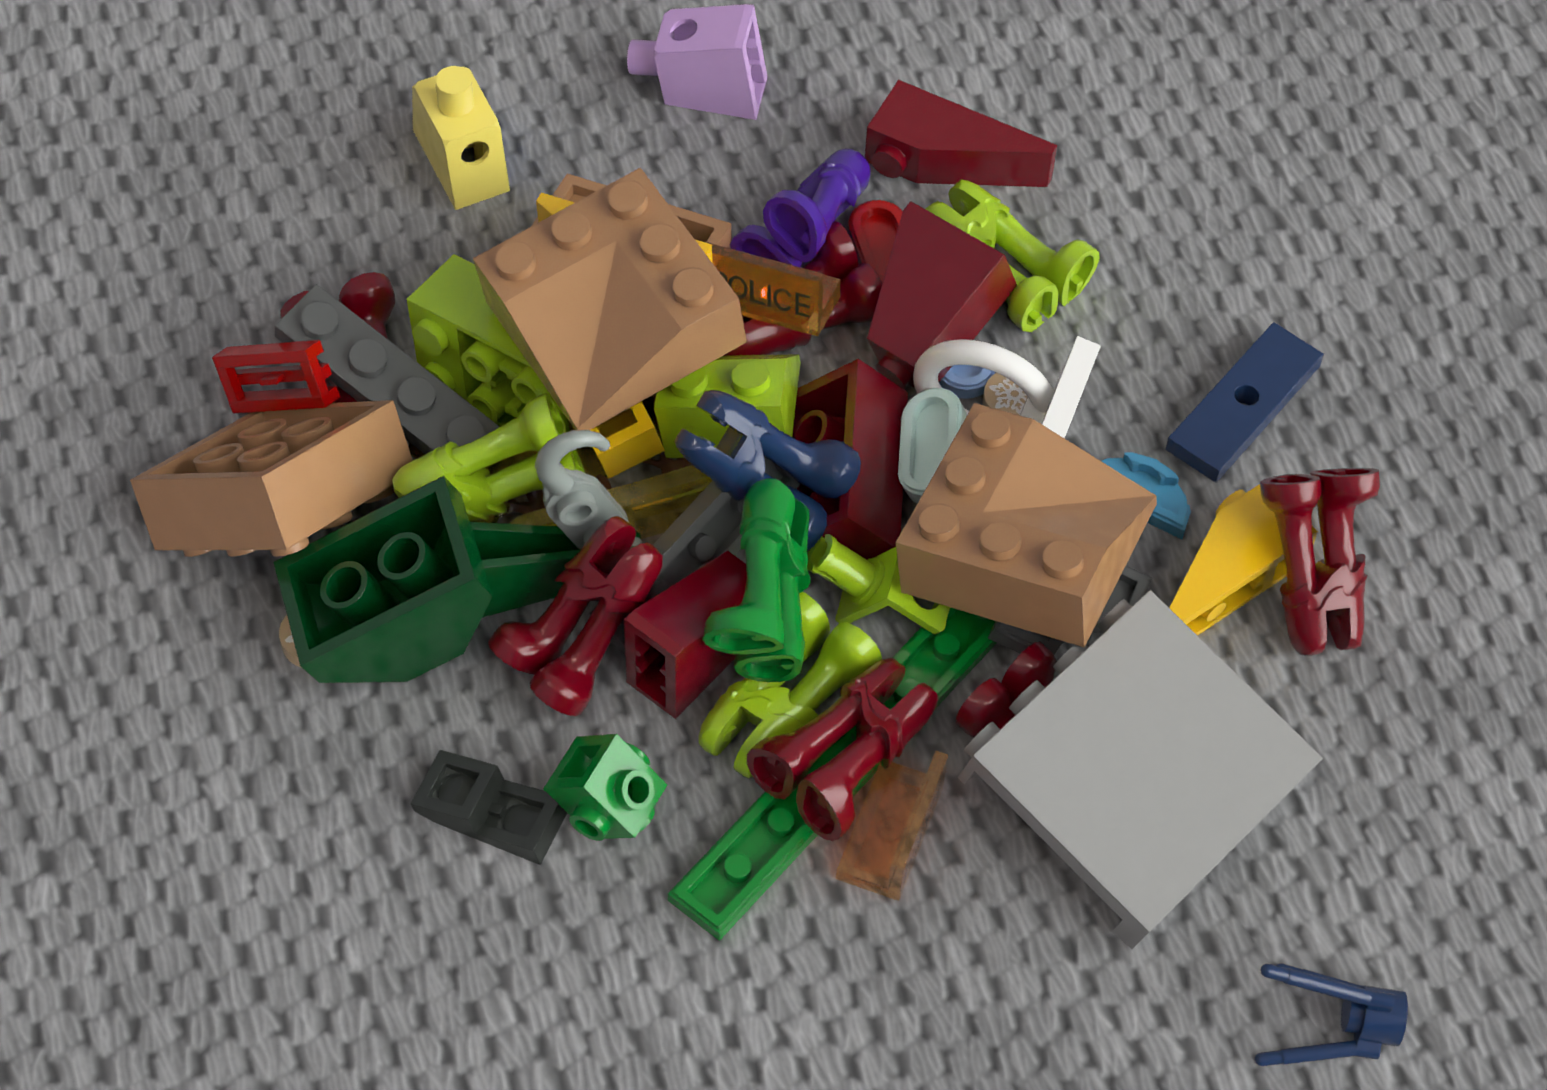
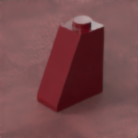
(934, 291)
(665, 635)

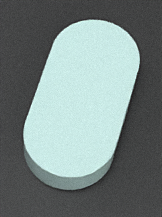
(926, 434)

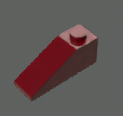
(944, 142)

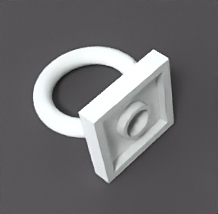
(1046, 405)

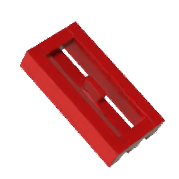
(310, 370)

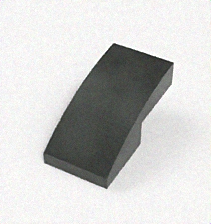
(482, 805)

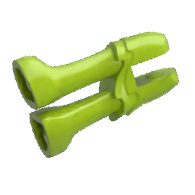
(1055, 274)
(467, 464)
(774, 708)

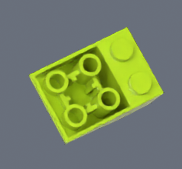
(468, 346)

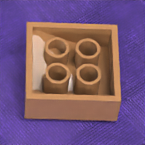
(610, 300)
(273, 479)
(1022, 528)

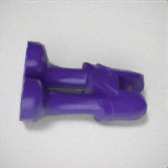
(802, 217)

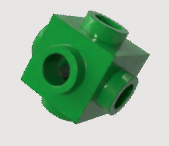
(606, 787)

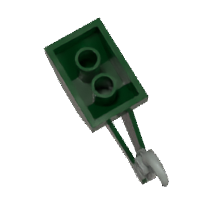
(419, 576)

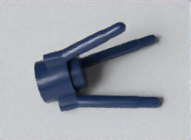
(1369, 1012)

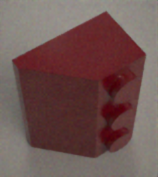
(866, 414)

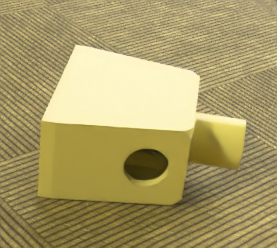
(456, 115)

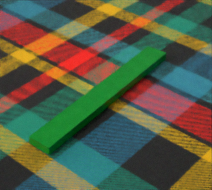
(772, 830)

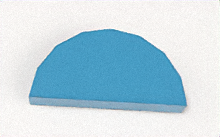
(1172, 508)

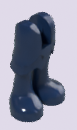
(739, 462)

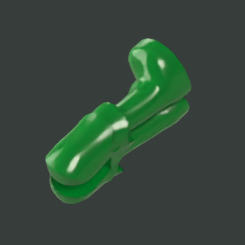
(768, 622)

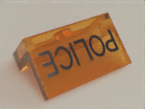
(777, 290)
(892, 827)

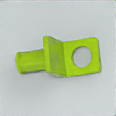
(869, 584)

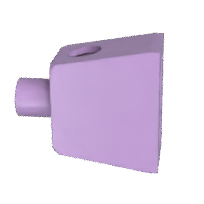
(706, 60)

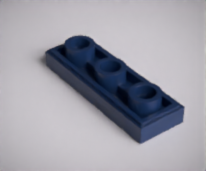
(1265, 381)

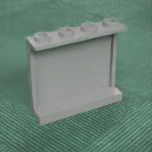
(1141, 761)

